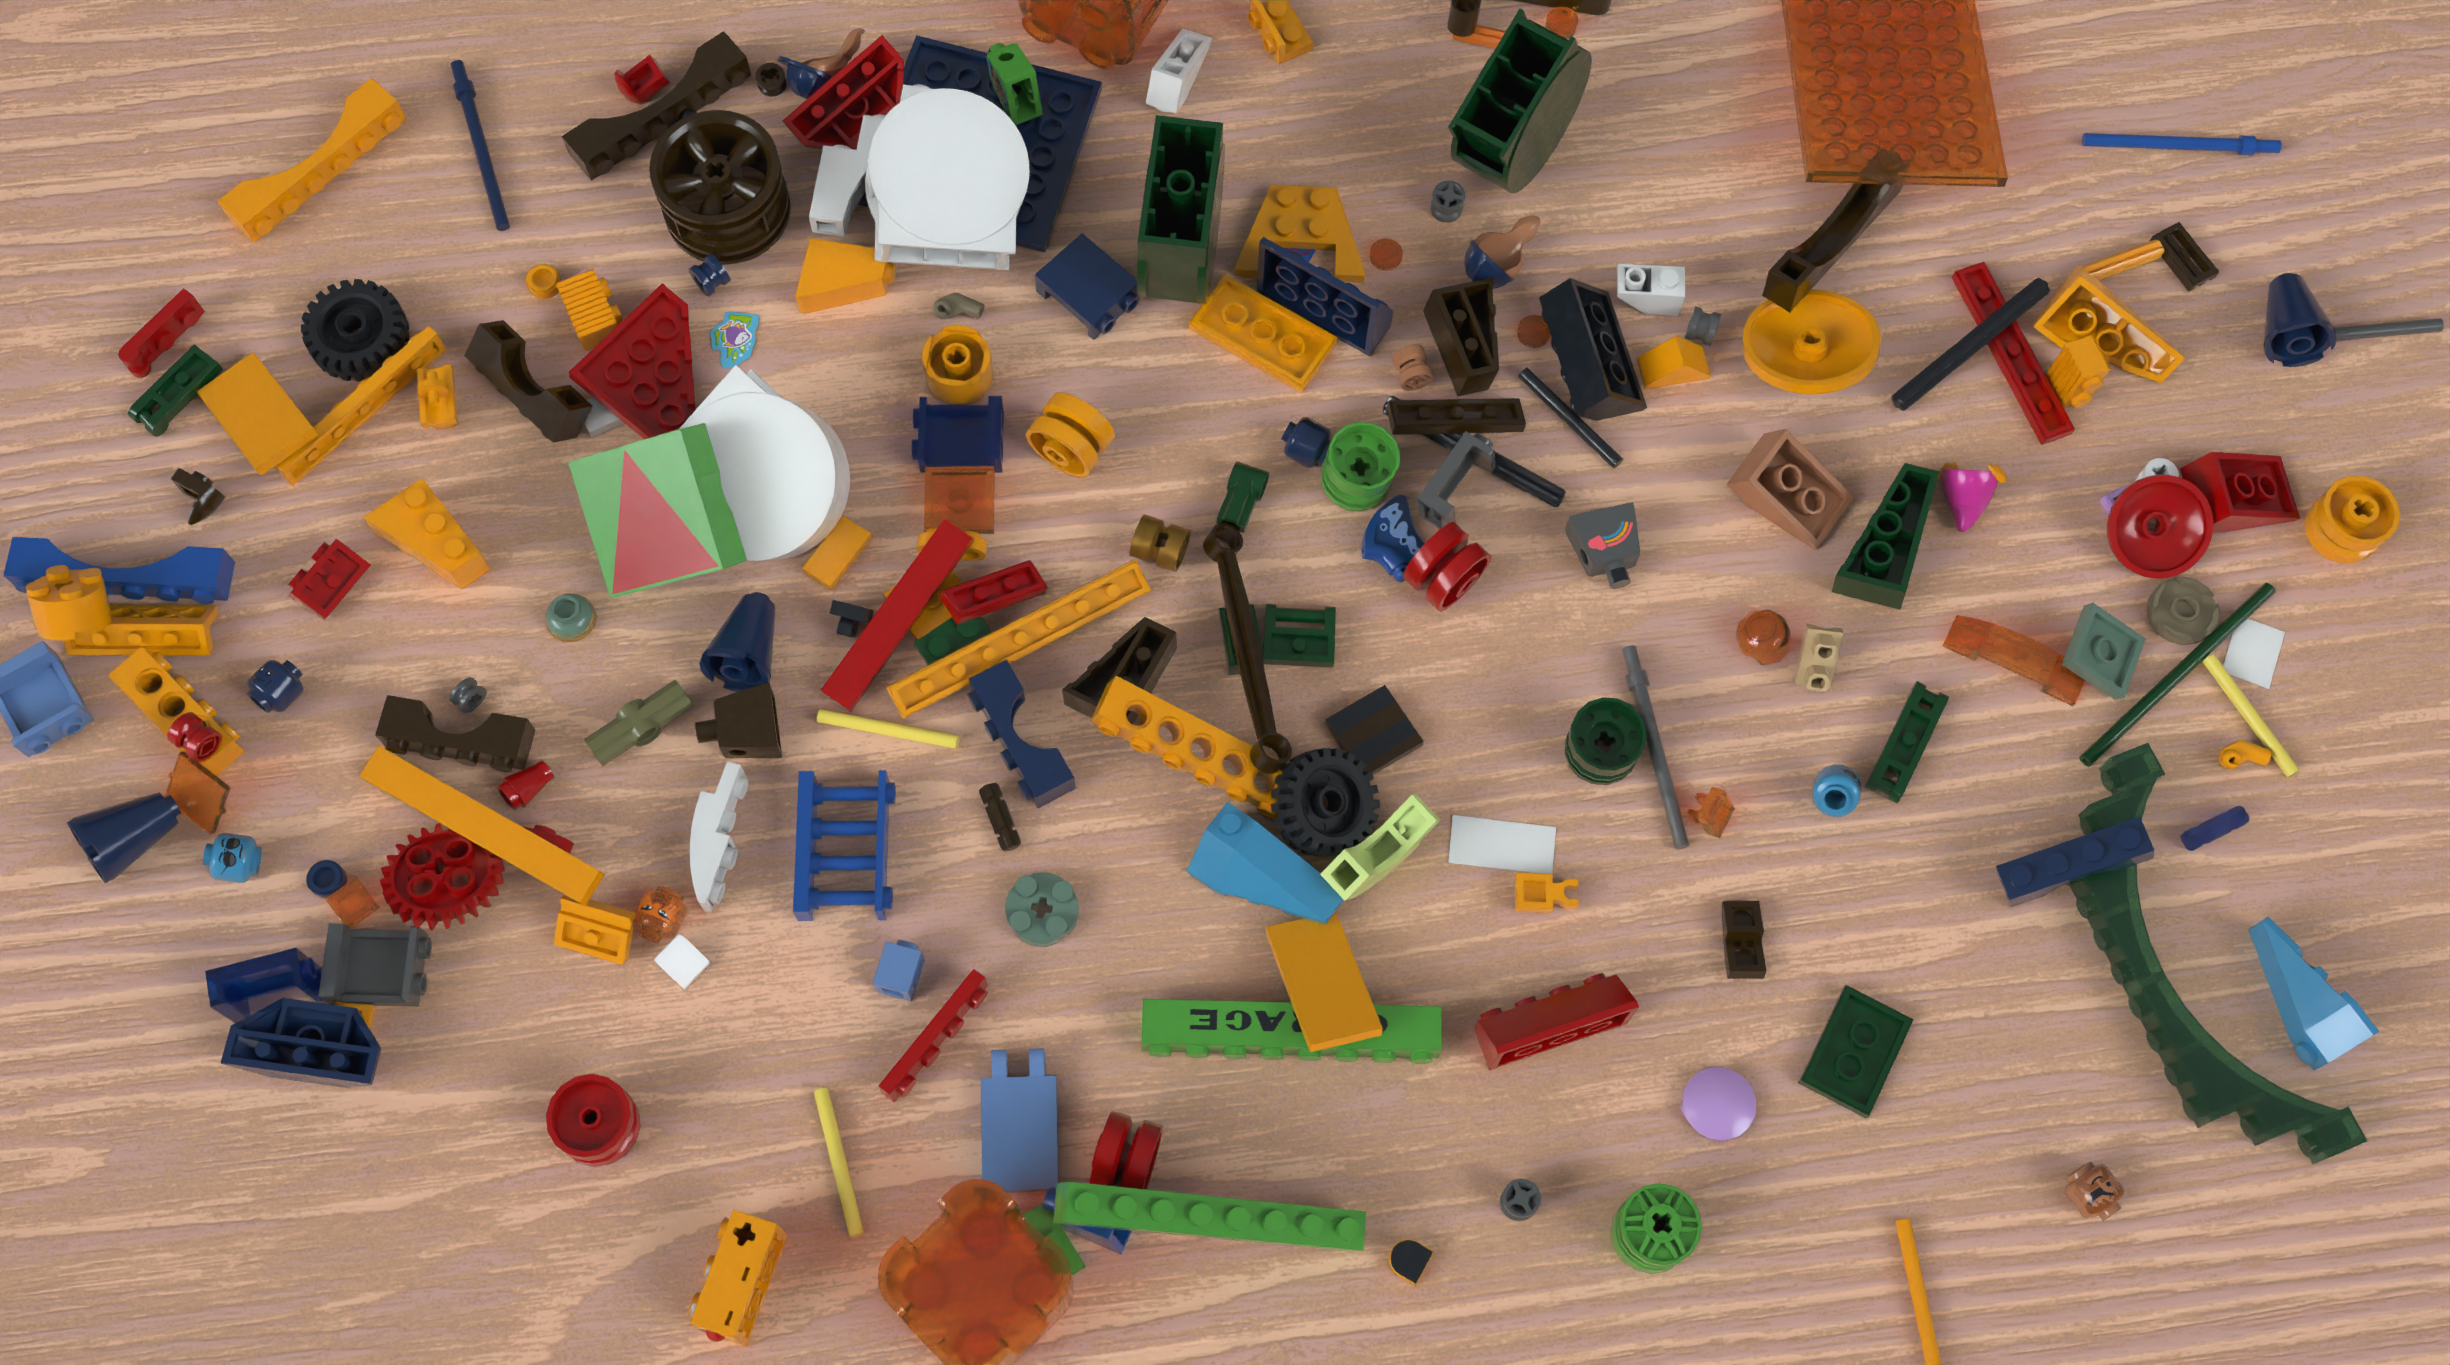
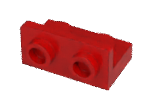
(329, 578)

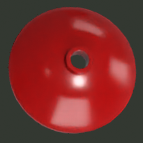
(2180, 531)

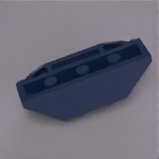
(305, 1044)

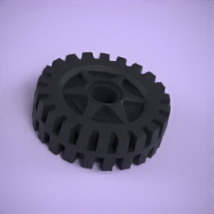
(341, 311)
(1301, 805)

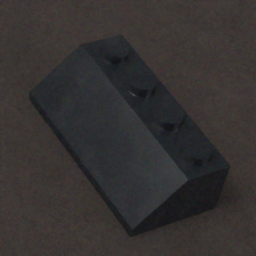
(1591, 351)

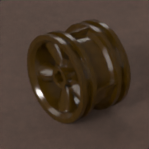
(707, 156)

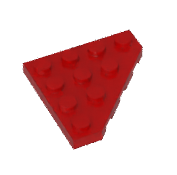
(644, 367)

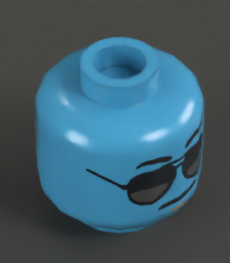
(1836, 790)
(233, 857)

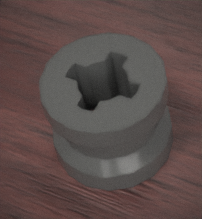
(1447, 193)
(1702, 326)
(1525, 1195)

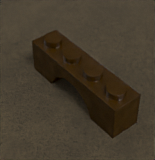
(500, 357)
(499, 741)

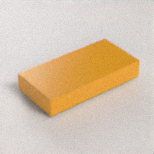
(837, 553)

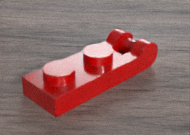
(160, 333)

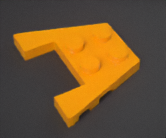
(1304, 220)

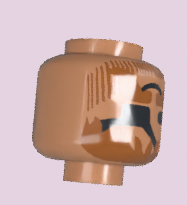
(2094, 1191)

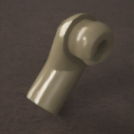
(957, 304)

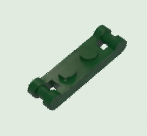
(1907, 741)

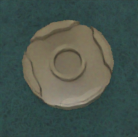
(2183, 611)

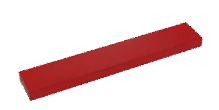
(2015, 357)
(897, 615)

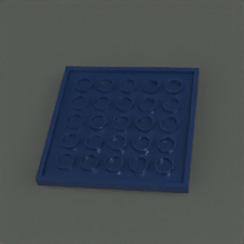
(1050, 139)

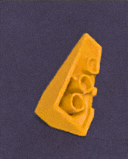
(2088, 308)

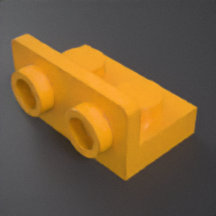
(1280, 29)

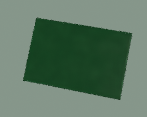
(1856, 1051)

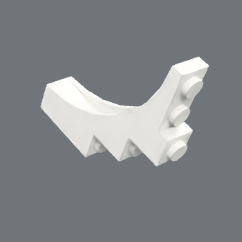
(842, 177)

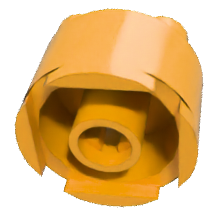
(957, 365)
(69, 603)

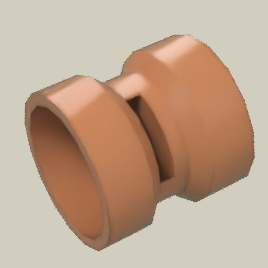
(1412, 367)

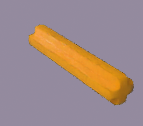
(2125, 260)

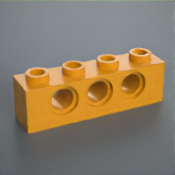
(137, 678)

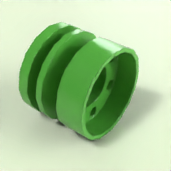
(1361, 451)
(1634, 1233)

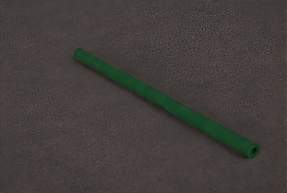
(2177, 674)

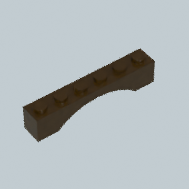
(607, 141)
(1806, 264)

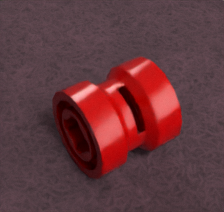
(192, 735)

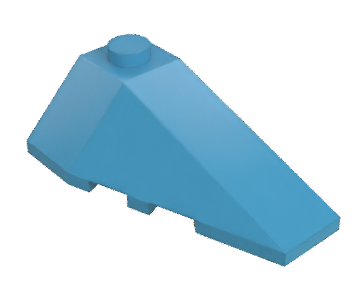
(1251, 863)
(2313, 1013)

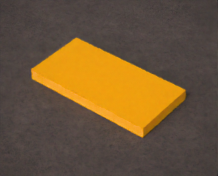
(1263, 333)
(257, 413)
(1323, 983)

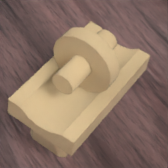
(1818, 657)

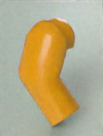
(2242, 751)

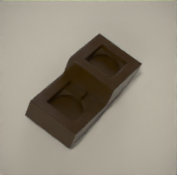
(1743, 940)

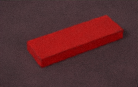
(993, 592)

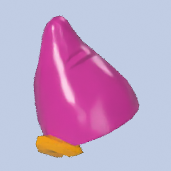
(1969, 491)

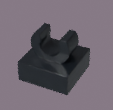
(850, 616)

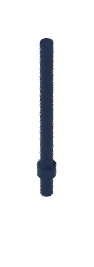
(466, 93)

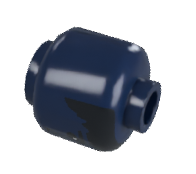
(1307, 442)

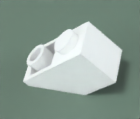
(1652, 288)

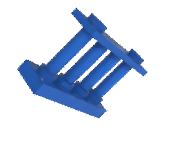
(810, 828)

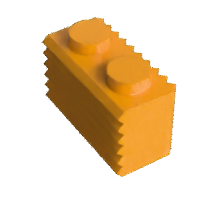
(588, 307)
(2078, 372)

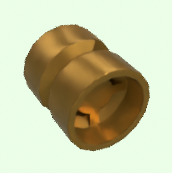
(1148, 539)

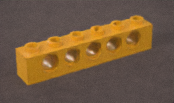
(1185, 729)

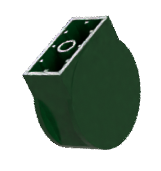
(1181, 210)

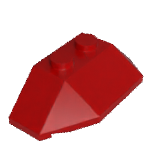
(863, 87)

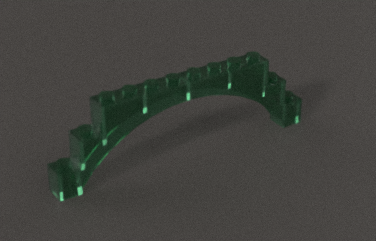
(2200, 1068)

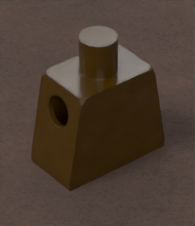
(744, 724)

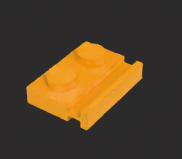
(595, 929)

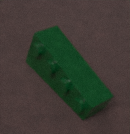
(1887, 549)

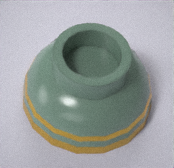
(570, 617)

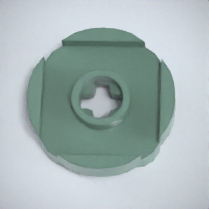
(1029, 892)

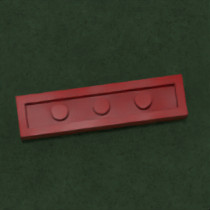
(925, 1048)

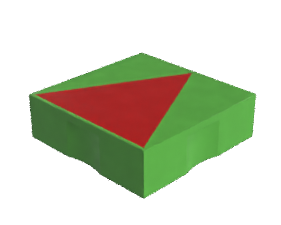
(657, 511)

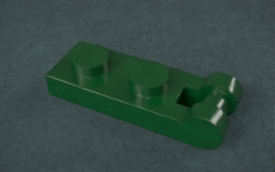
(174, 390)

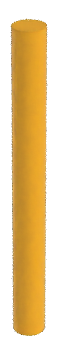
(1918, 1292)

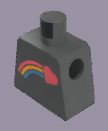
(1606, 542)

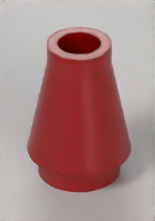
(524, 785)

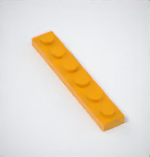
(363, 403)

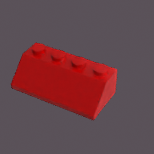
(1554, 1020)

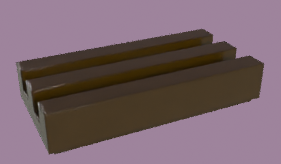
(2179, 258)

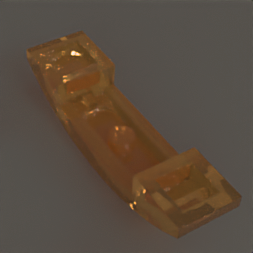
(2016, 653)

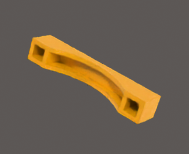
(263, 202)

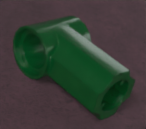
(1244, 489)

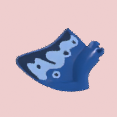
(1391, 537)

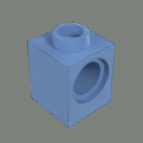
(899, 970)

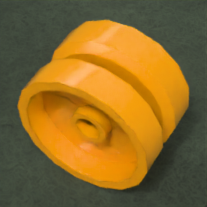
(1070, 434)
(2352, 519)

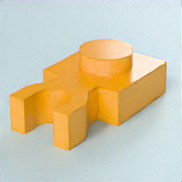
(1538, 893)

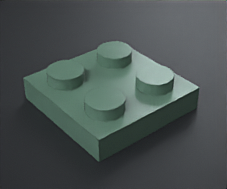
(2103, 651)

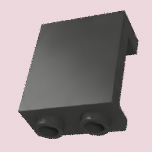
(1466, 453)
(374, 966)

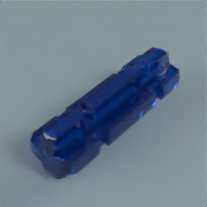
(2214, 828)

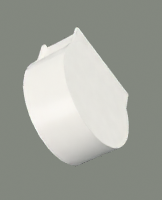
(946, 181)
(776, 466)

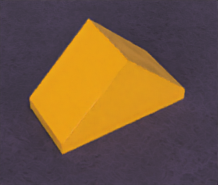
(1673, 363)

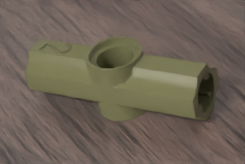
(638, 722)

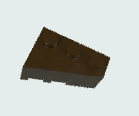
(1465, 333)
(1135, 657)

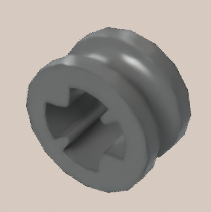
(468, 695)

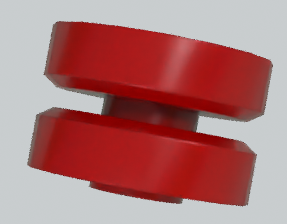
(1447, 566)
(597, 1099)
(1123, 1158)

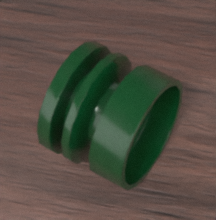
(1615, 725)

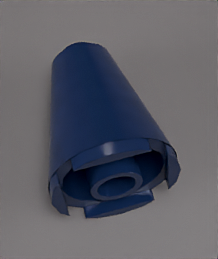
(2295, 323)
(743, 645)
(123, 832)

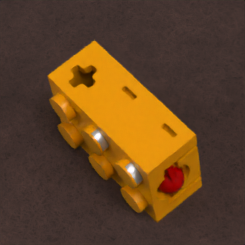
(737, 1278)

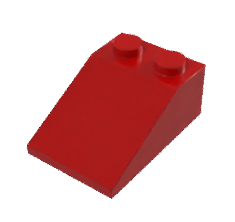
(2243, 489)

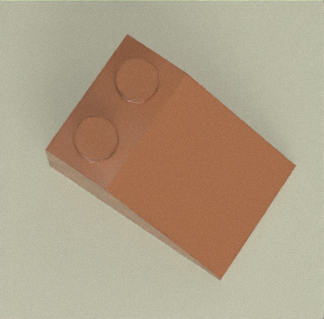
(1791, 488)

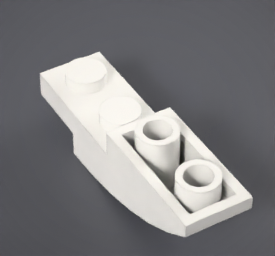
(710, 847)

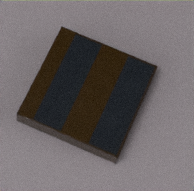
(1374, 730)

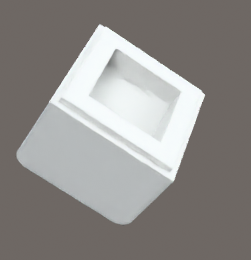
(681, 961)

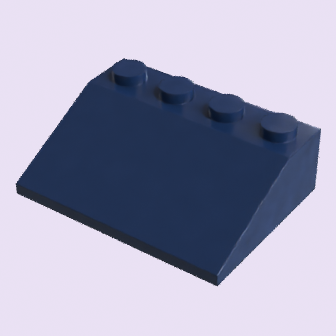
(1322, 298)

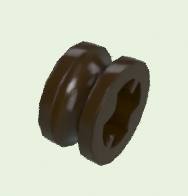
(768, 71)

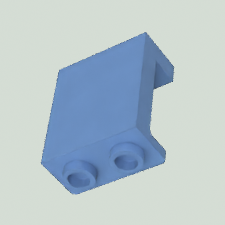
(40, 700)

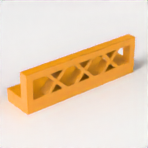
(154, 627)

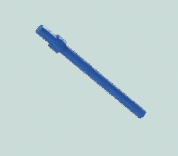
(2243, 145)

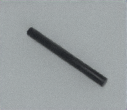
(1570, 417)

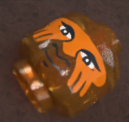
(660, 914)

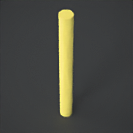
(2250, 715)
(888, 728)
(839, 1162)

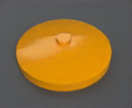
(1815, 347)

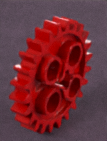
(440, 878)

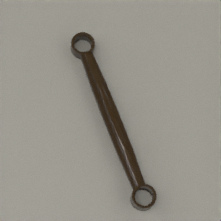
(1247, 649)

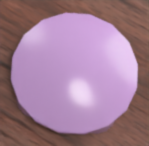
(1719, 1103)

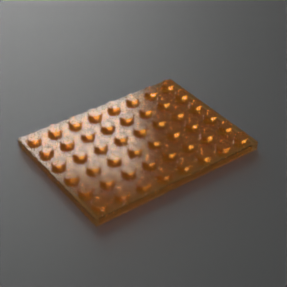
(1893, 93)

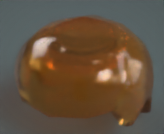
(1764, 636)

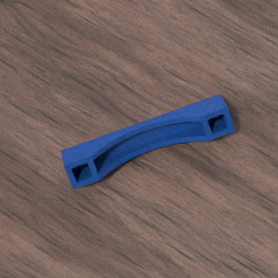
(191, 574)

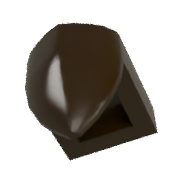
(201, 489)

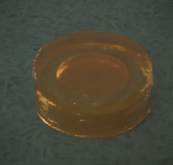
(1562, 21)

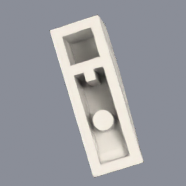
(1177, 71)

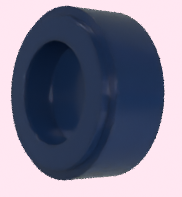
(326, 878)

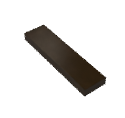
(1455, 416)

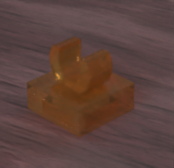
(1714, 813)

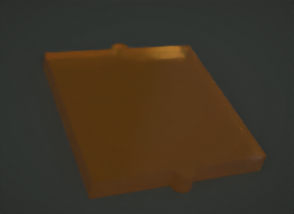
(198, 792)

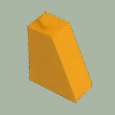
(840, 275)

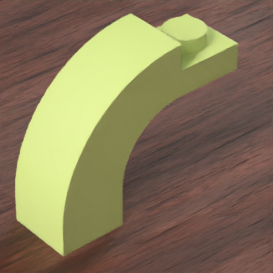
(1374, 858)

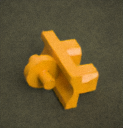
(437, 397)

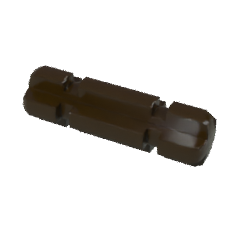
(1000, 817)

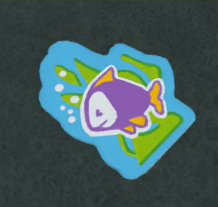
(735, 338)

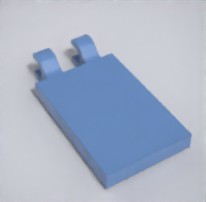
(1020, 1126)

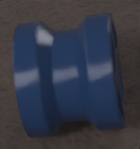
(709, 274)

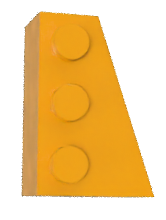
(428, 532)

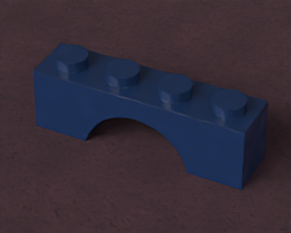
(1041, 770)
(2066, 862)

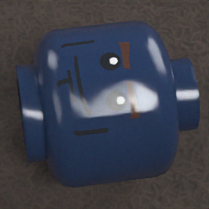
(275, 686)

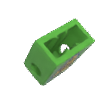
(1009, 67)

